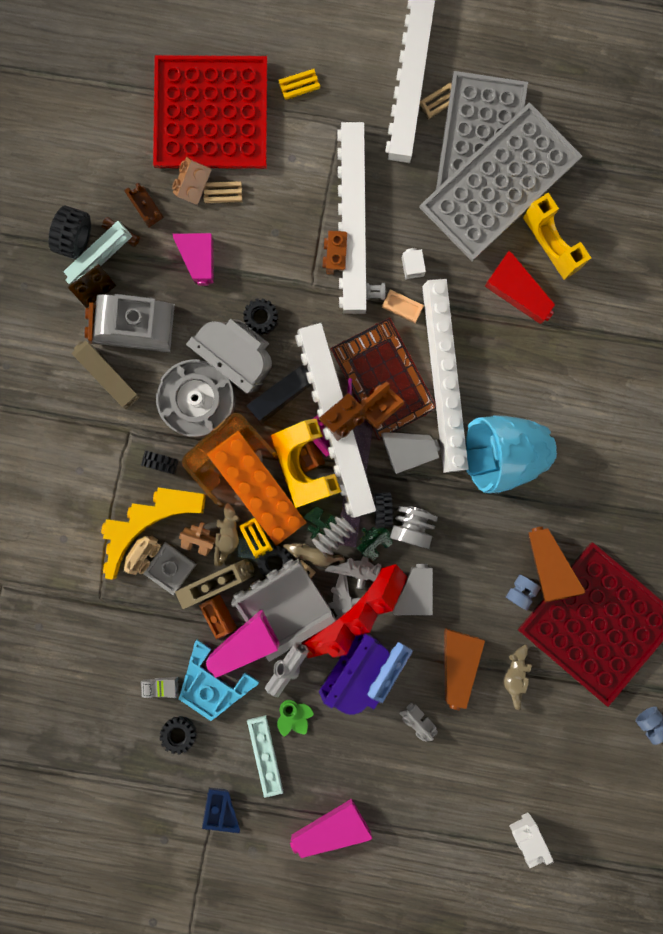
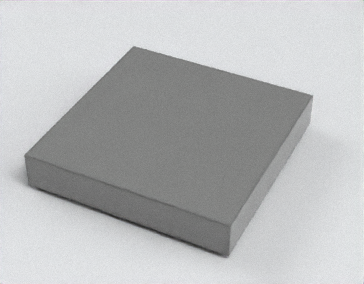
(170, 568)

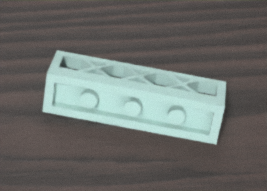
(98, 252)

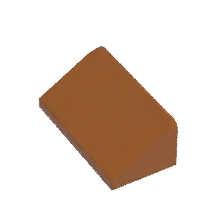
(310, 457)
(218, 617)

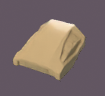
(136, 558)

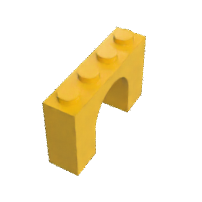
(541, 222)
(288, 447)

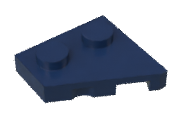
(219, 812)

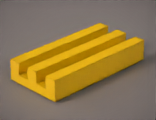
(313, 78)
(262, 550)

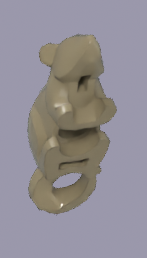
(228, 537)
(313, 554)
(515, 678)

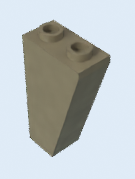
(105, 374)
(215, 583)

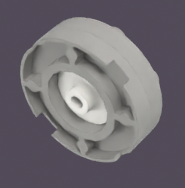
(180, 388)

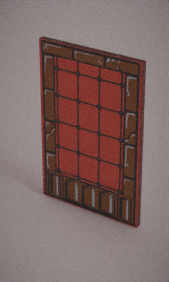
(380, 357)

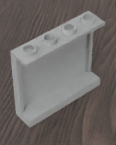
(290, 604)

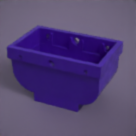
(353, 679)

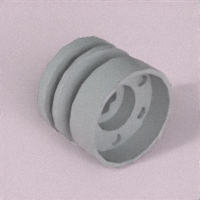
(414, 526)

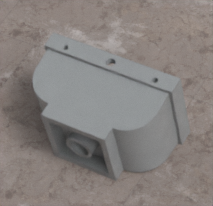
(133, 322)
(237, 349)

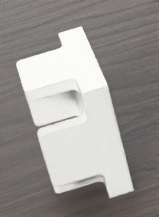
(530, 841)

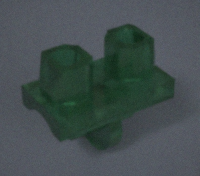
(314, 517)
(372, 539)

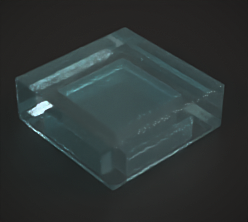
(244, 550)

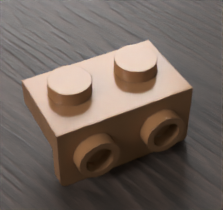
(191, 180)

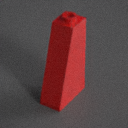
(519, 289)

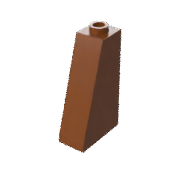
(553, 569)
(461, 664)

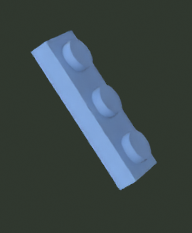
(389, 672)

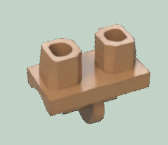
(198, 536)

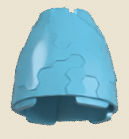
(507, 452)

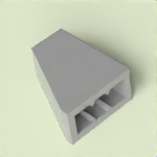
(409, 450)
(417, 592)

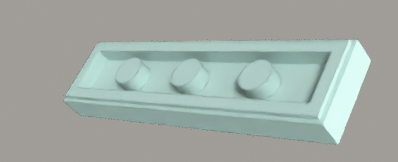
(265, 756)

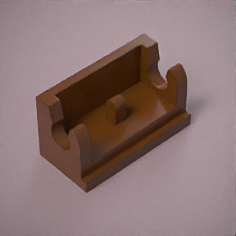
(144, 205)

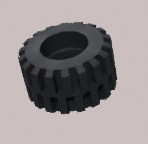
(69, 232)

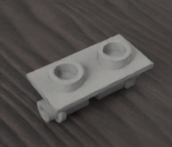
(424, 730)

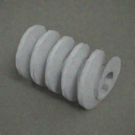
(333, 536)

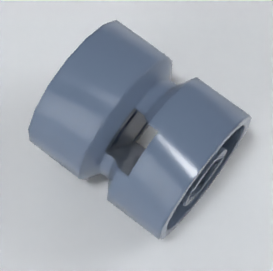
(523, 599)
(652, 722)

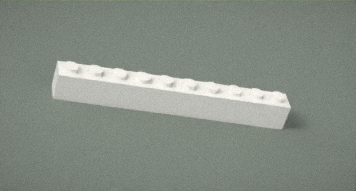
(411, 80)
(353, 216)
(445, 376)
(327, 394)

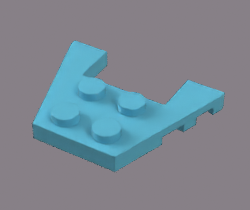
(205, 692)

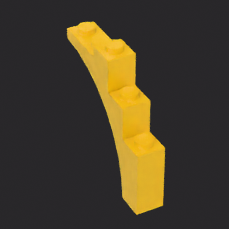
(122, 533)

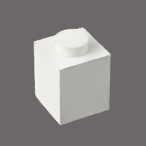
(413, 263)

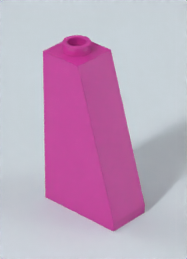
(244, 646)
(332, 831)

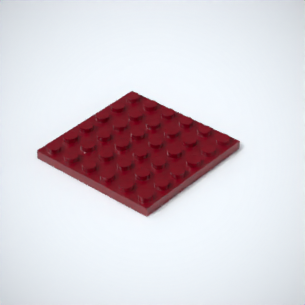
(599, 634)

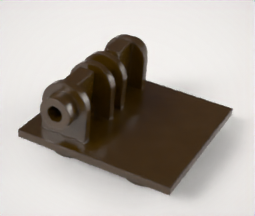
(92, 284)

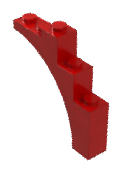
(379, 599)

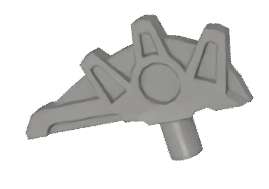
(360, 570)
(341, 599)

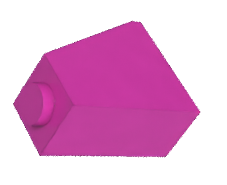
(198, 256)

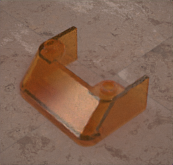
(199, 464)

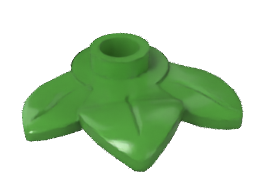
(294, 720)

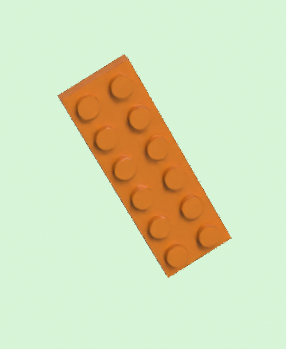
(256, 488)

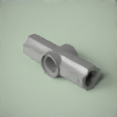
(286, 669)

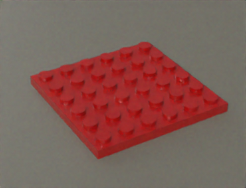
(210, 111)

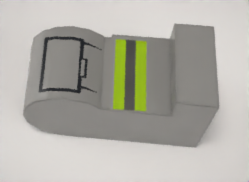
(160, 687)

